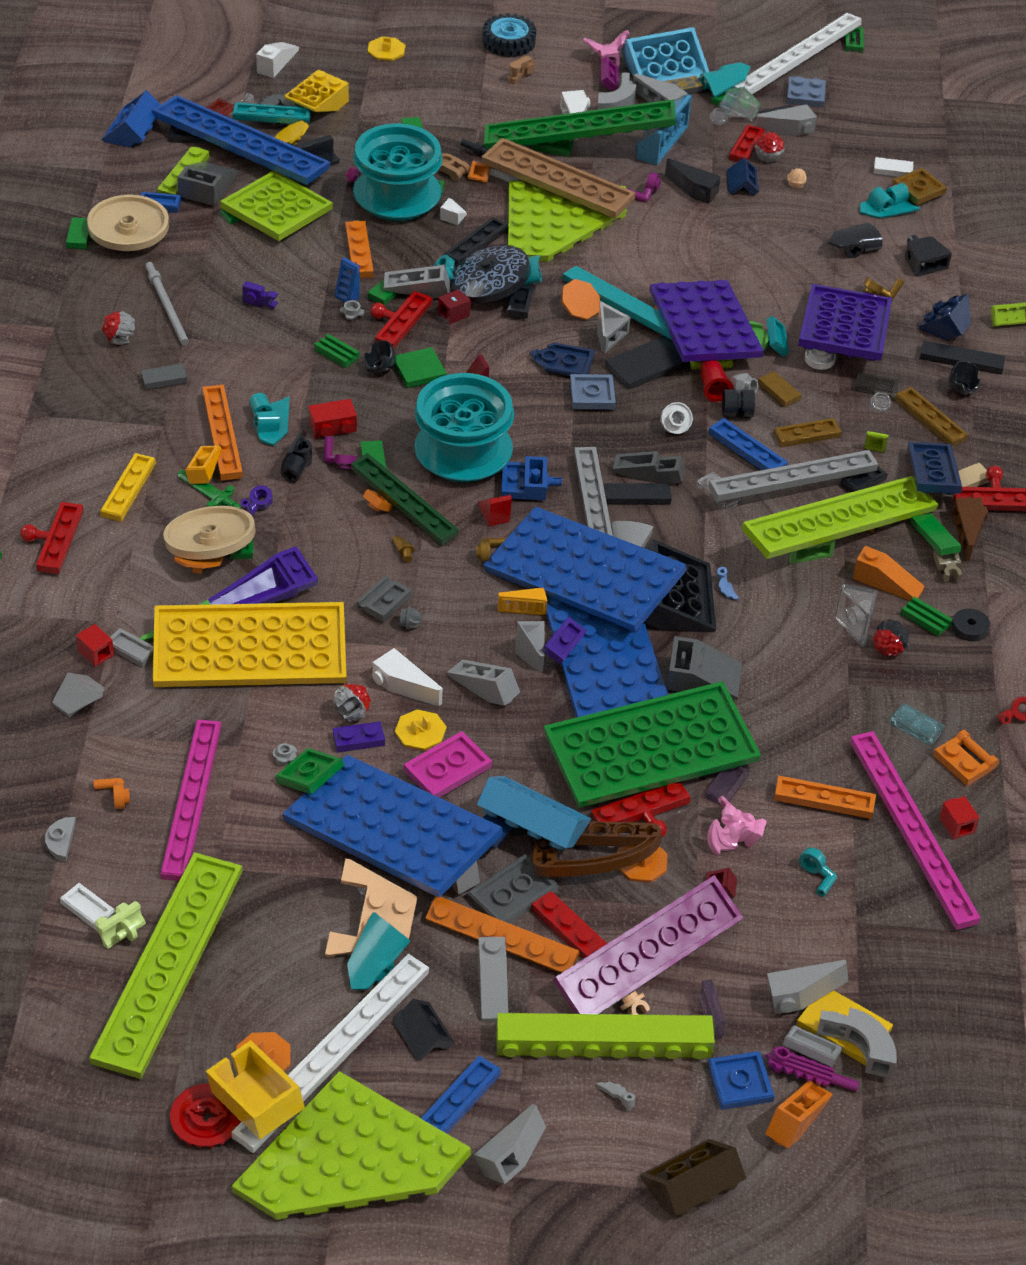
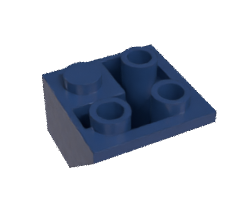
(948, 318)

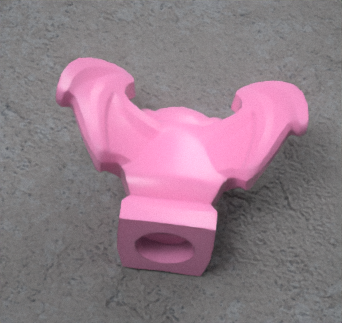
(609, 50)
(738, 828)

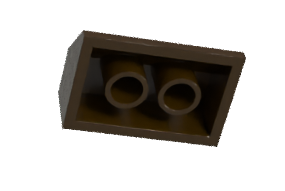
(694, 1176)

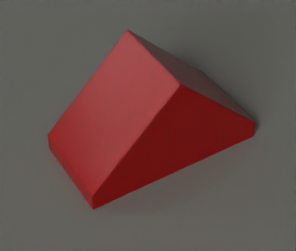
(496, 510)

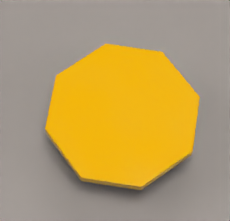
(386, 48)
(292, 132)
(420, 730)

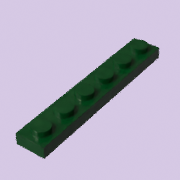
(404, 499)

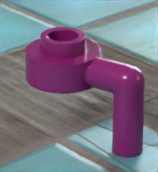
(652, 184)
(343, 460)

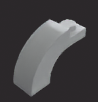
(621, 97)
(865, 1034)

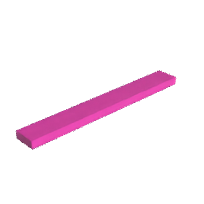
(191, 799)

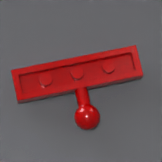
(401, 321)
(996, 497)
(57, 539)
(644, 806)

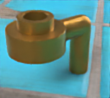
(873, 288)
(483, 550)

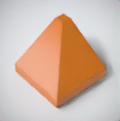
(479, 172)

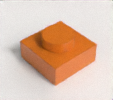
(377, 501)

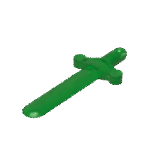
(218, 497)

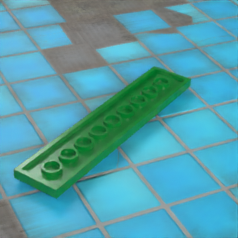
(583, 124)

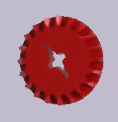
(188, 1120)

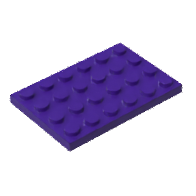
(705, 321)
(845, 322)

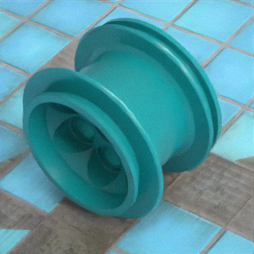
(397, 171)
(464, 427)

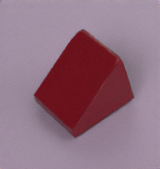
(479, 366)
(726, 879)

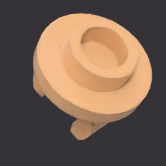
(632, 1001)

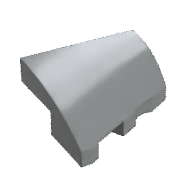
(632, 532)

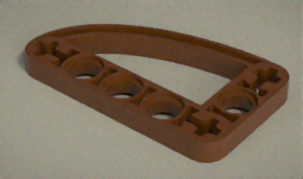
(643, 837)

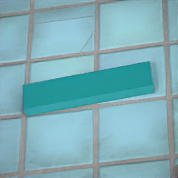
(270, 113)

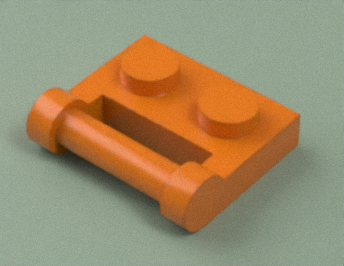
(962, 763)

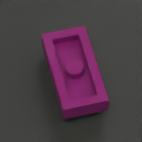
(609, 74)

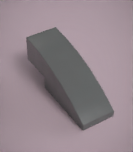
(650, 467)

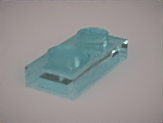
(917, 724)

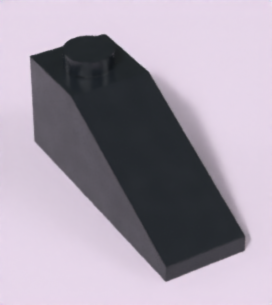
(693, 181)

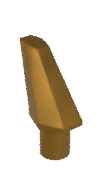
(404, 548)

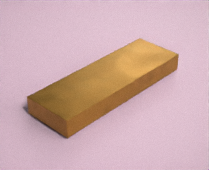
(807, 432)

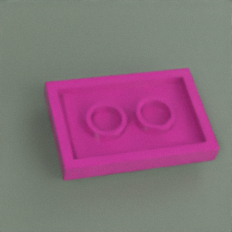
(448, 765)

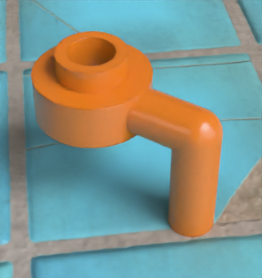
(121, 795)

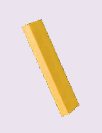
(128, 487)

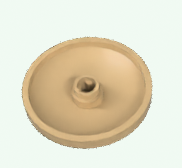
(128, 222)
(209, 532)

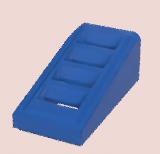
(348, 283)

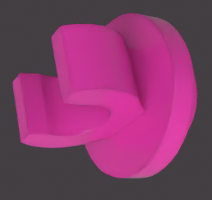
(352, 174)

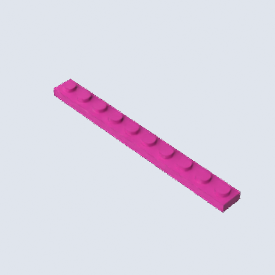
(915, 831)

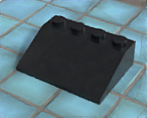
(690, 601)

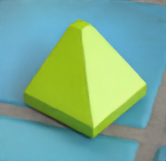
(875, 441)

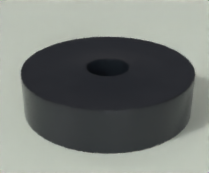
(970, 624)

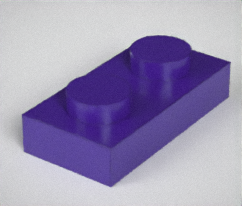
(564, 640)
(358, 737)

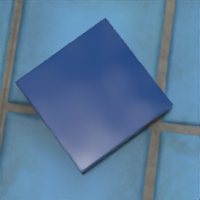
(740, 1080)

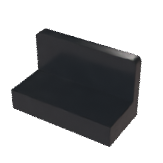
(321, 147)
(422, 1028)

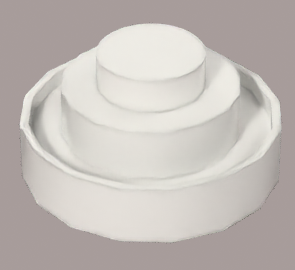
(819, 359)
(676, 418)

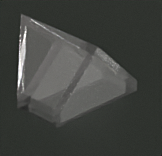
(740, 103)

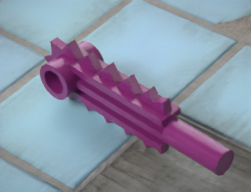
(783, 1061)

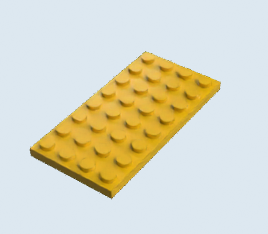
(249, 644)

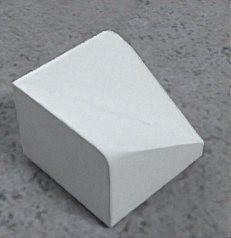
(452, 212)

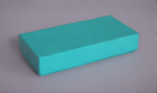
(777, 336)

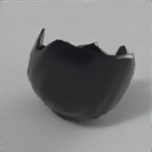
(381, 357)
(964, 378)

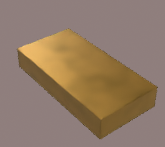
(779, 389)

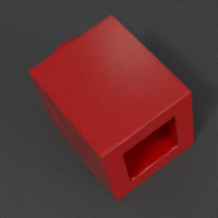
(94, 645)
(959, 817)

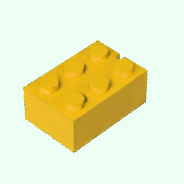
(259, 1094)

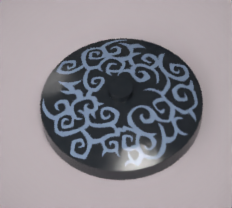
(491, 273)

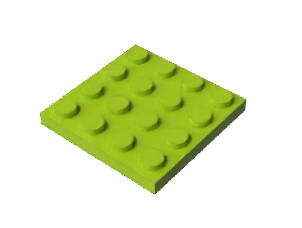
(276, 205)

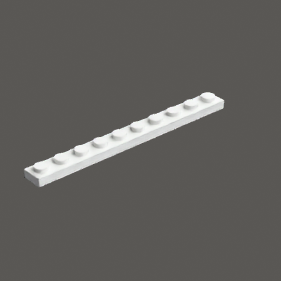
(800, 53)
(347, 1035)

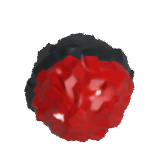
(891, 638)

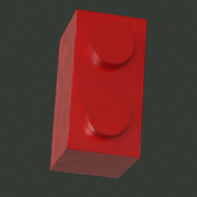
(332, 418)

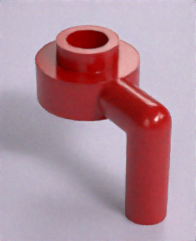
(1006, 716)

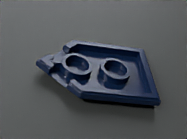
(564, 359)

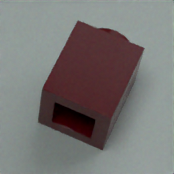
(454, 306)

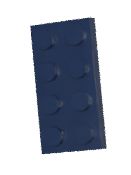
(934, 468)

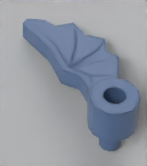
(725, 587)

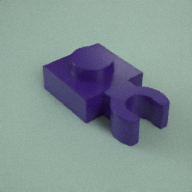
(256, 295)

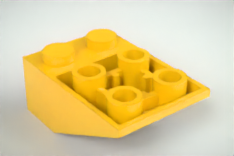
(320, 92)

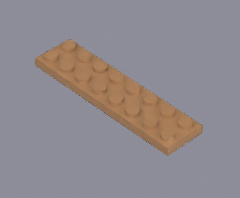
(558, 178)

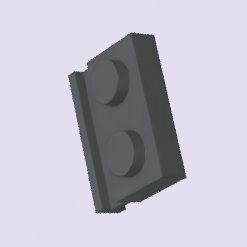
(384, 598)

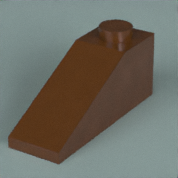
(968, 520)

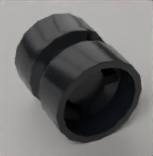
(738, 403)

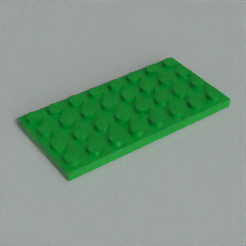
(651, 744)

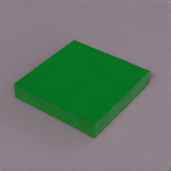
(419, 367)
(309, 771)

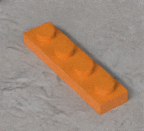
(359, 247)
(825, 797)

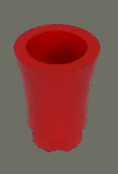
(714, 380)

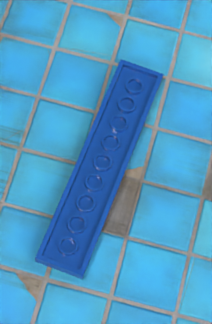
(241, 139)

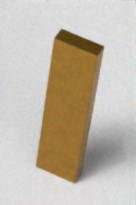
(931, 416)

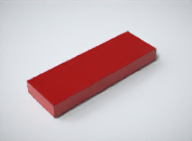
(746, 143)

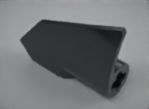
(857, 239)
(297, 458)

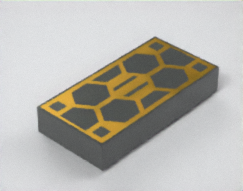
(688, 84)

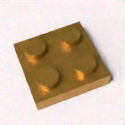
(921, 185)

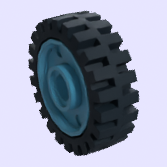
(509, 35)

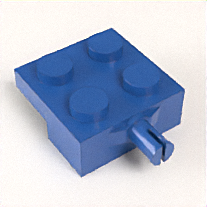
(528, 479)

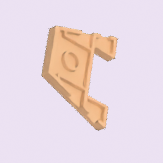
(382, 897)

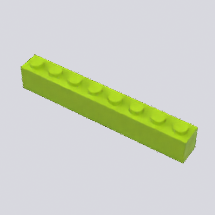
(604, 1035)

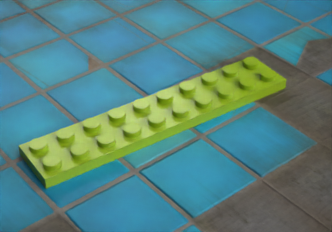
(837, 517)
(166, 966)

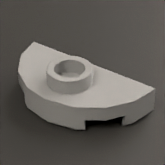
(59, 837)

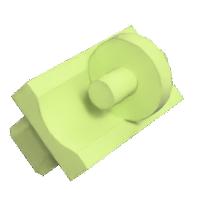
(121, 925)

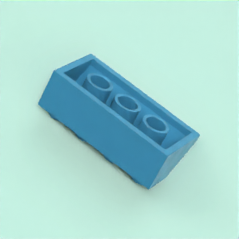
(660, 140)
(533, 812)

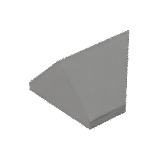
(611, 326)
(530, 643)
(76, 693)

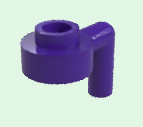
(257, 493)

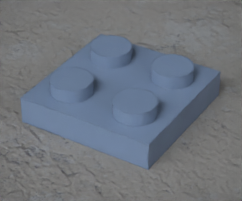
(806, 91)
(592, 391)

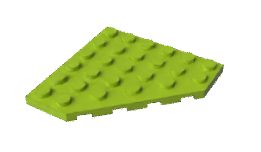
(548, 222)
(348, 1152)

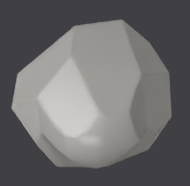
(745, 382)

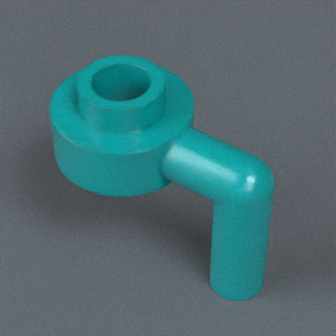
(449, 264)
(814, 862)

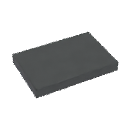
(511, 891)

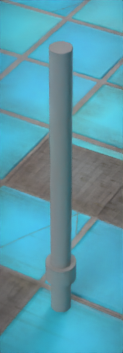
(155, 279)

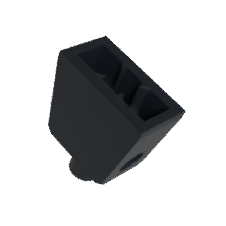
(926, 255)

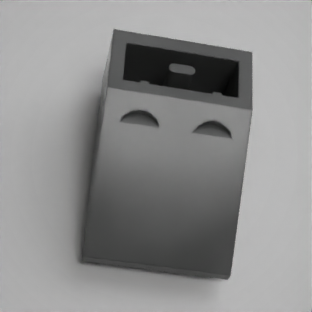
(205, 182)
(698, 665)

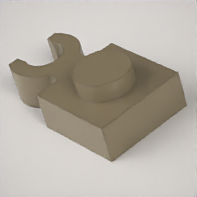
(950, 564)

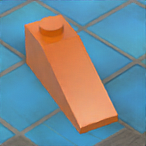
(885, 574)
(797, 1114)

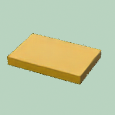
(838, 1003)

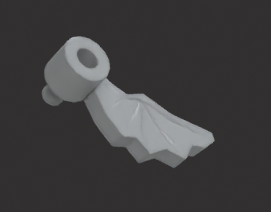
(619, 1092)

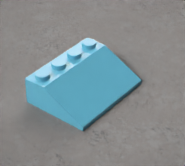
(665, 55)

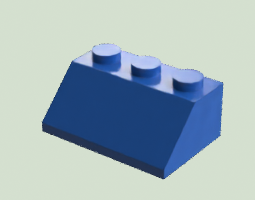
(132, 121)

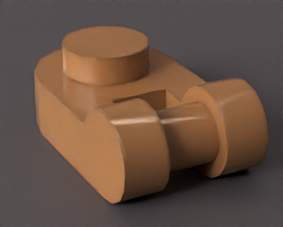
(521, 68)
(454, 167)

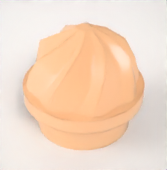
(796, 178)

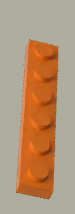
(222, 432)
(517, 940)

